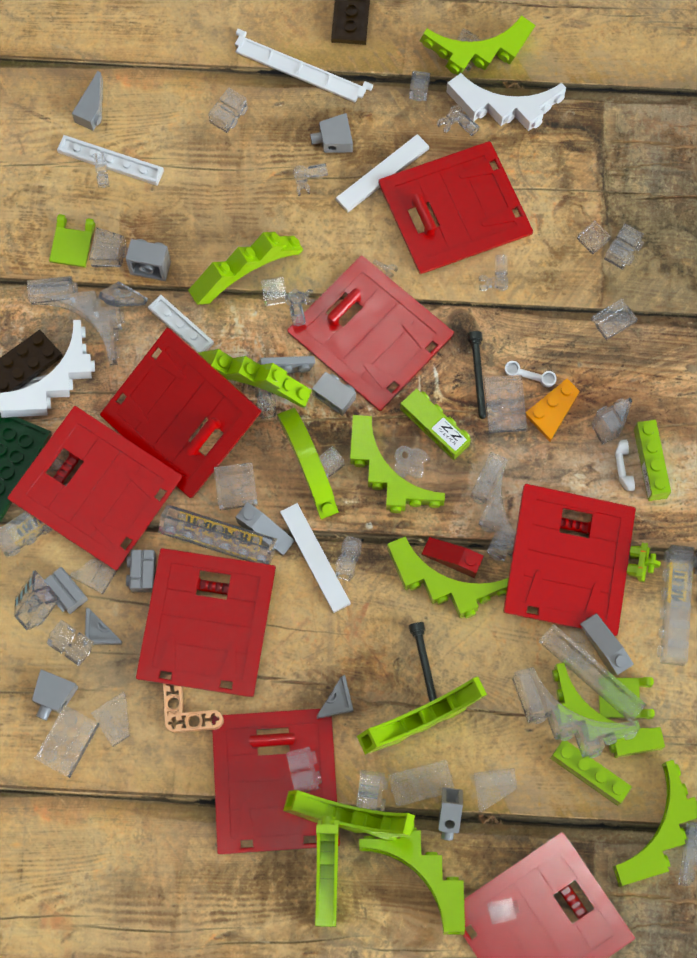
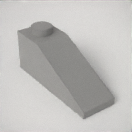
(89, 108)
(257, 521)
(606, 645)

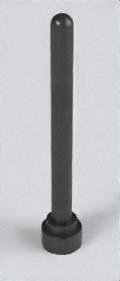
(475, 339)
(417, 630)

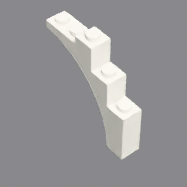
(503, 108)
(37, 397)

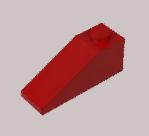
(453, 556)

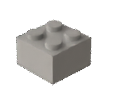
(148, 259)

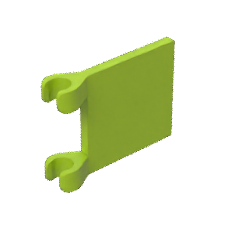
(71, 245)
(632, 684)

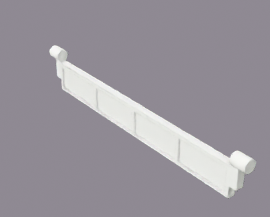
(299, 69)

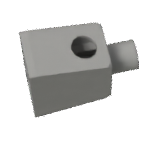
(334, 135)
(52, 693)
(450, 812)

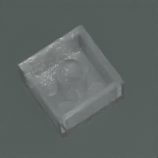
(235, 486)

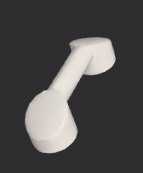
(547, 378)
(626, 481)

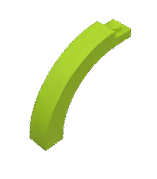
(309, 462)

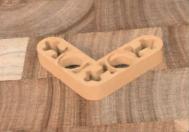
(178, 713)

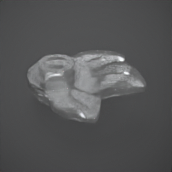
(412, 464)

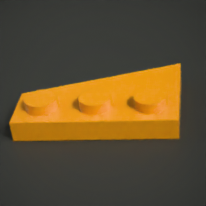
(552, 409)

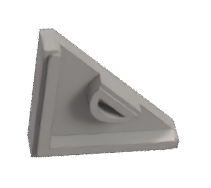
(98, 631)
(338, 701)

